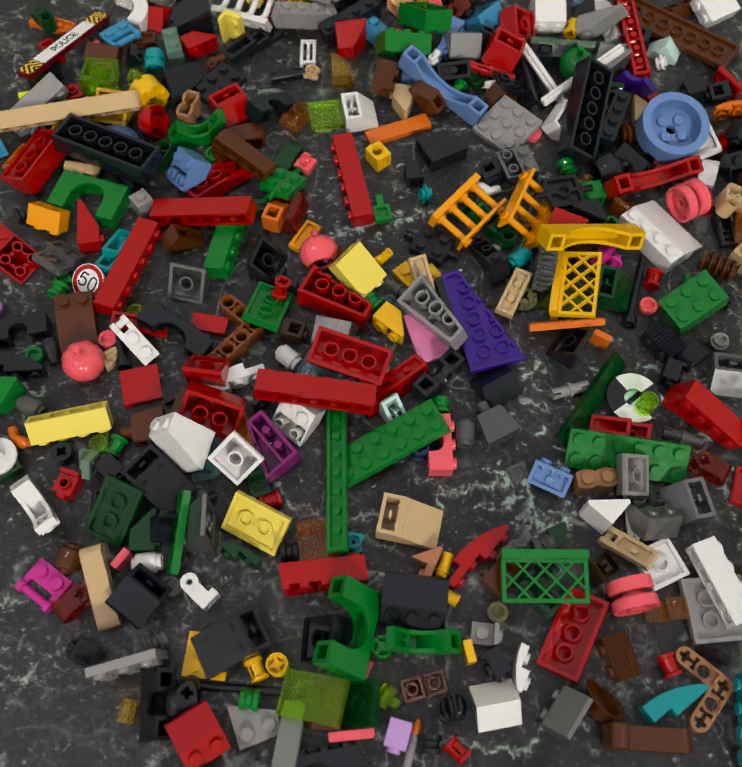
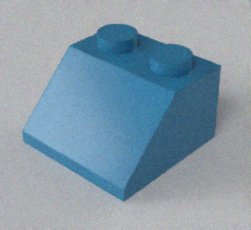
(486, 15)

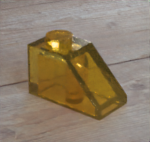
(341, 72)

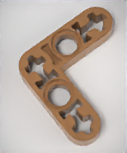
(714, 676)

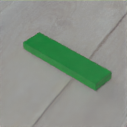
(179, 528)

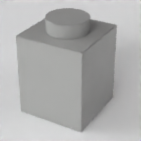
(141, 203)

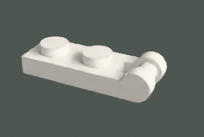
(135, 340)

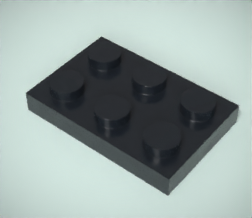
(217, 79)

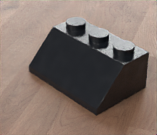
(414, 600)

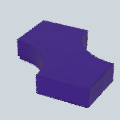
(639, 85)

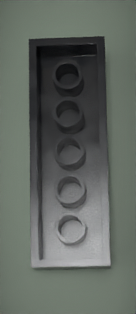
(585, 111)
(107, 148)

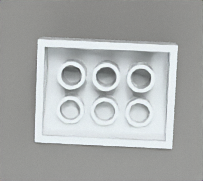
(665, 239)

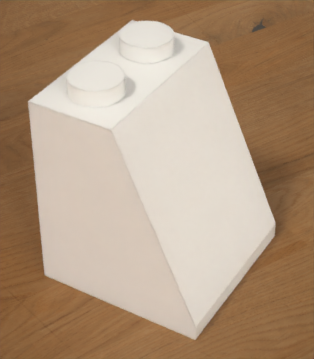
(549, 16)
(182, 441)

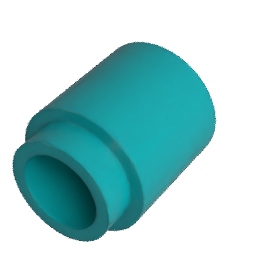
(519, 258)

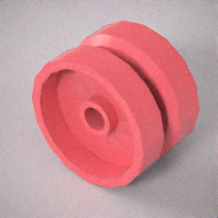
(688, 200)
(632, 595)

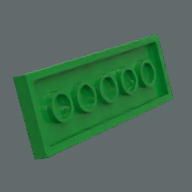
(394, 441)
(599, 449)

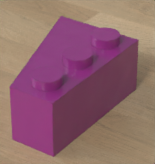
(272, 445)

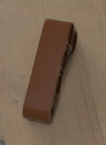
(231, 146)
(646, 738)

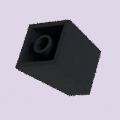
(192, 16)

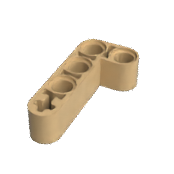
(729, 200)
(99, 584)

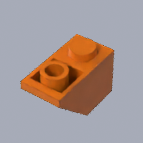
(273, 216)

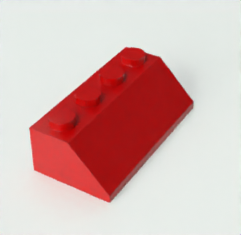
(33, 163)

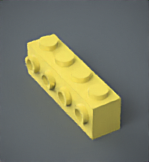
(69, 423)

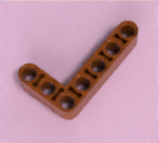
(244, 330)

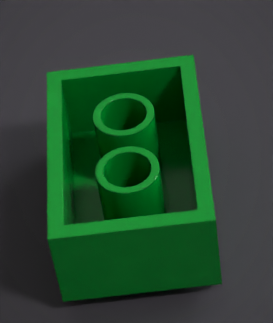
(425, 16)
(393, 43)
(692, 302)

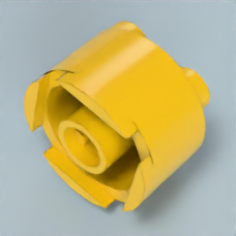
(150, 90)

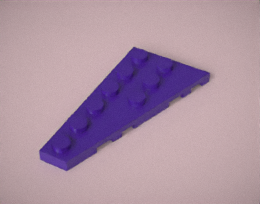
(487, 341)

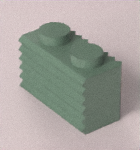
(173, 46)

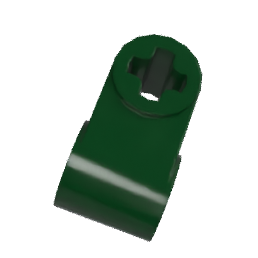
(44, 18)
(167, 153)
(503, 236)

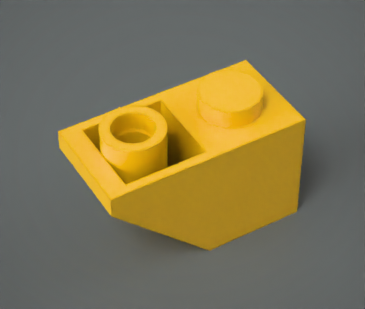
(389, 321)

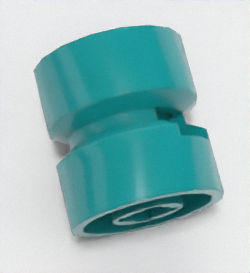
(154, 60)

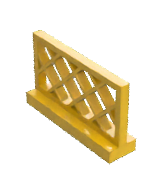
(559, 286)

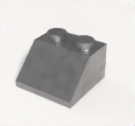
(564, 712)

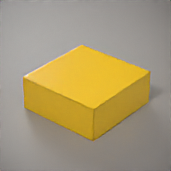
(468, 652)

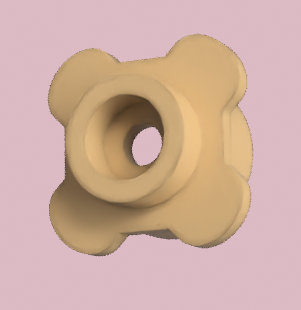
(311, 72)

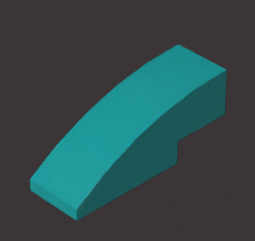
(111, 250)
(670, 702)

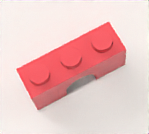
(442, 461)

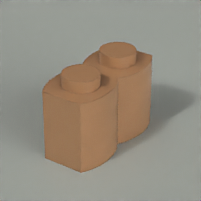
(189, 108)
(598, 481)

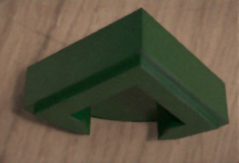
(558, 532)

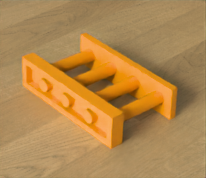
(461, 195)
(543, 211)

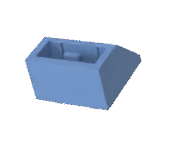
(187, 169)

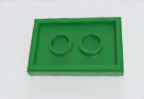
(264, 309)

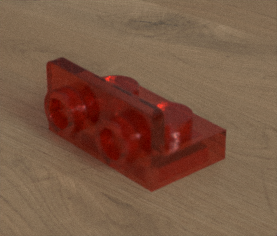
(295, 213)

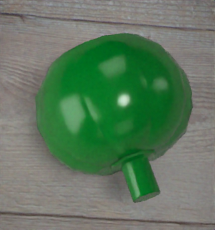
(570, 58)

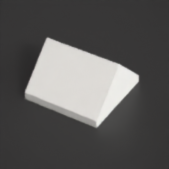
(235, 457)
(603, 513)
(496, 705)

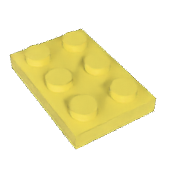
(256, 523)

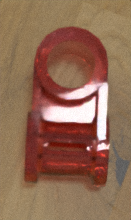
(458, 6)
(710, 468)
(71, 603)

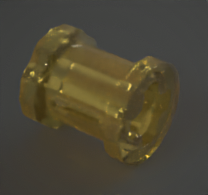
(127, 711)

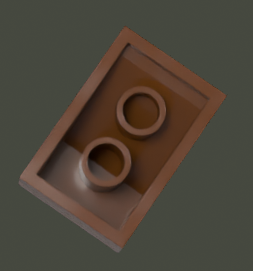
(76, 318)

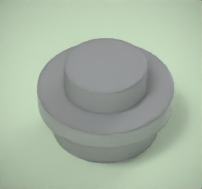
(719, 341)

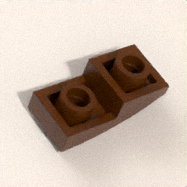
(424, 686)

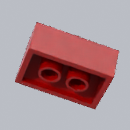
(213, 408)

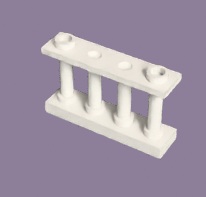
(249, 19)

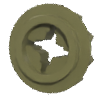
(529, 302)

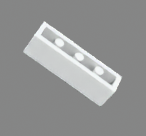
(718, 578)

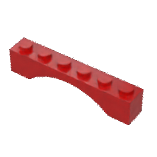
(640, 181)

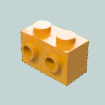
(47, 217)

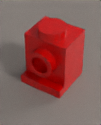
(74, 92)
(73, 487)

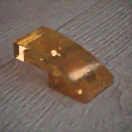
(670, 610)

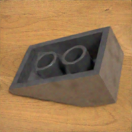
(201, 525)

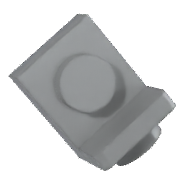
(486, 634)

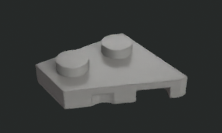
(253, 727)

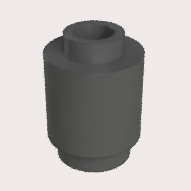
(31, 405)
(464, 433)

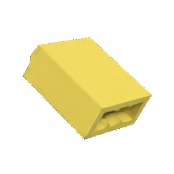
(358, 270)

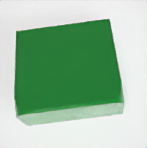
(473, 216)

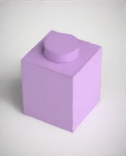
(397, 736)

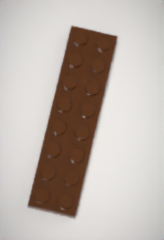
(686, 35)

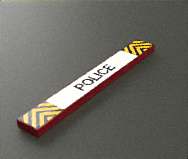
(63, 45)

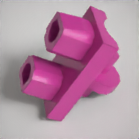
(609, 257)

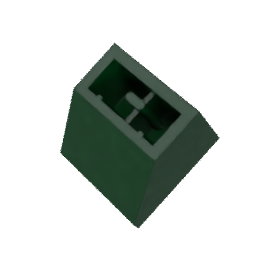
(613, 289)

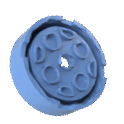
(681, 115)

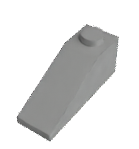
(596, 22)

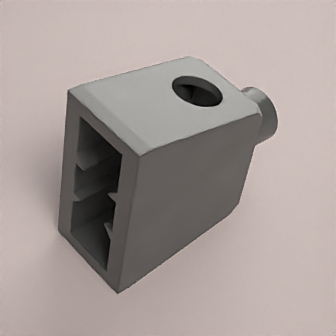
(495, 425)

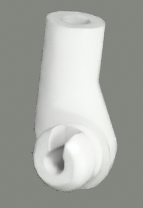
(433, 58)
(490, 190)

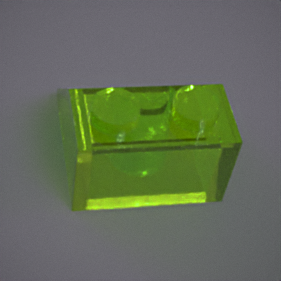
(99, 73)

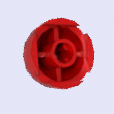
(153, 121)

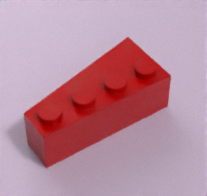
(333, 299)
(705, 412)
(316, 574)

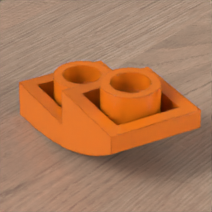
(727, 109)

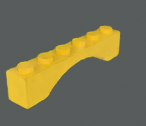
(560, 236)

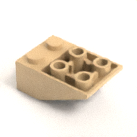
(408, 522)

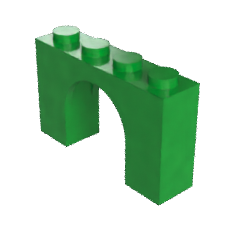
(75, 185)
(363, 607)

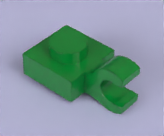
(381, 211)

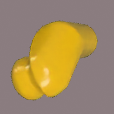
(384, 256)

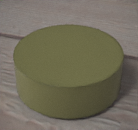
(497, 612)

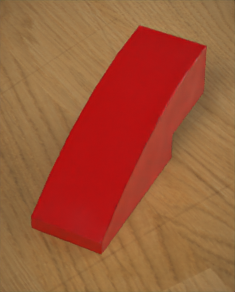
(620, 426)

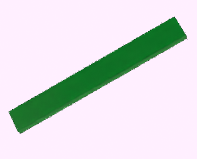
(337, 483)

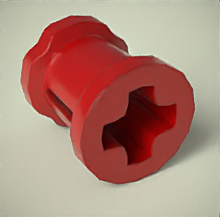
(652, 279)
(281, 287)
(272, 500)
(668, 665)
(460, 758)

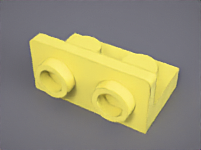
(230, 25)

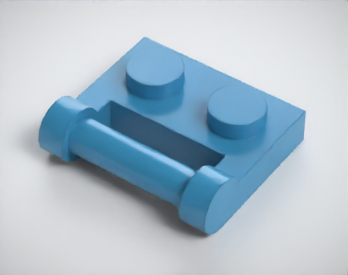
(120, 34)

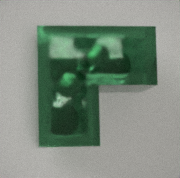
(546, 610)

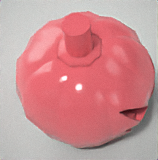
(318, 250)
(83, 361)

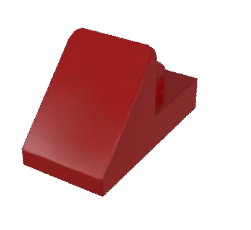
(158, 18)

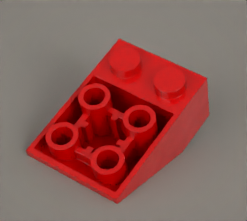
(15, 256)

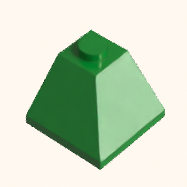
(10, 391)

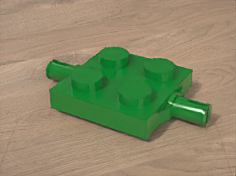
(283, 184)

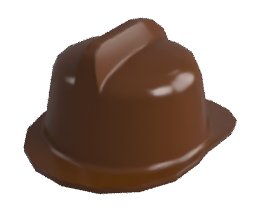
(605, 706)

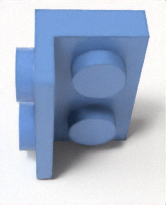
(550, 477)

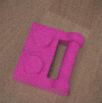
(49, 579)

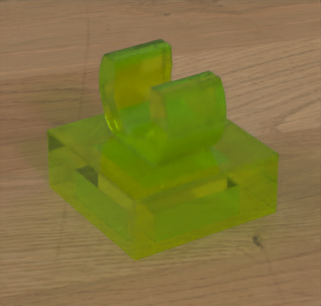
(387, 697)

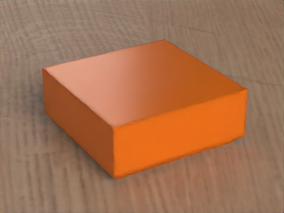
(600, 339)

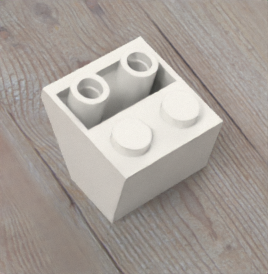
(358, 112)
(297, 421)

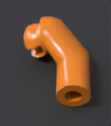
(18, 440)

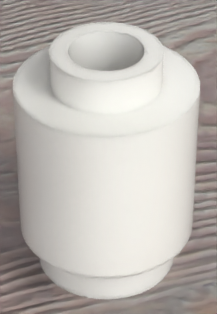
(288, 357)
(151, 560)

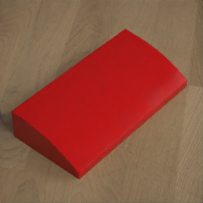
(220, 180)
(349, 356)
(573, 637)

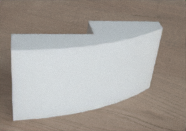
(710, 172)
(520, 674)

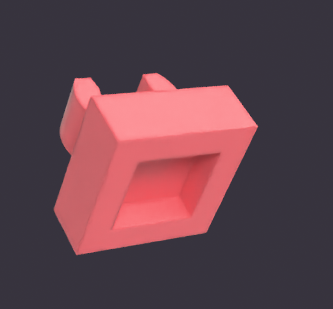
(306, 163)

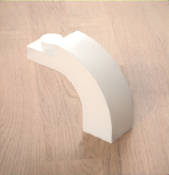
(139, 14)
(35, 505)

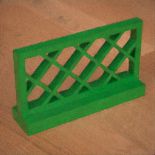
(544, 556)

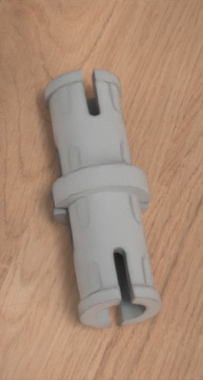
(568, 390)

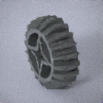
(544, 269)

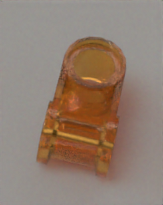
(295, 117)

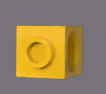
(378, 156)

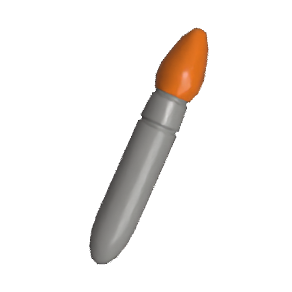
(412, 743)

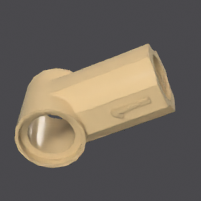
(82, 168)

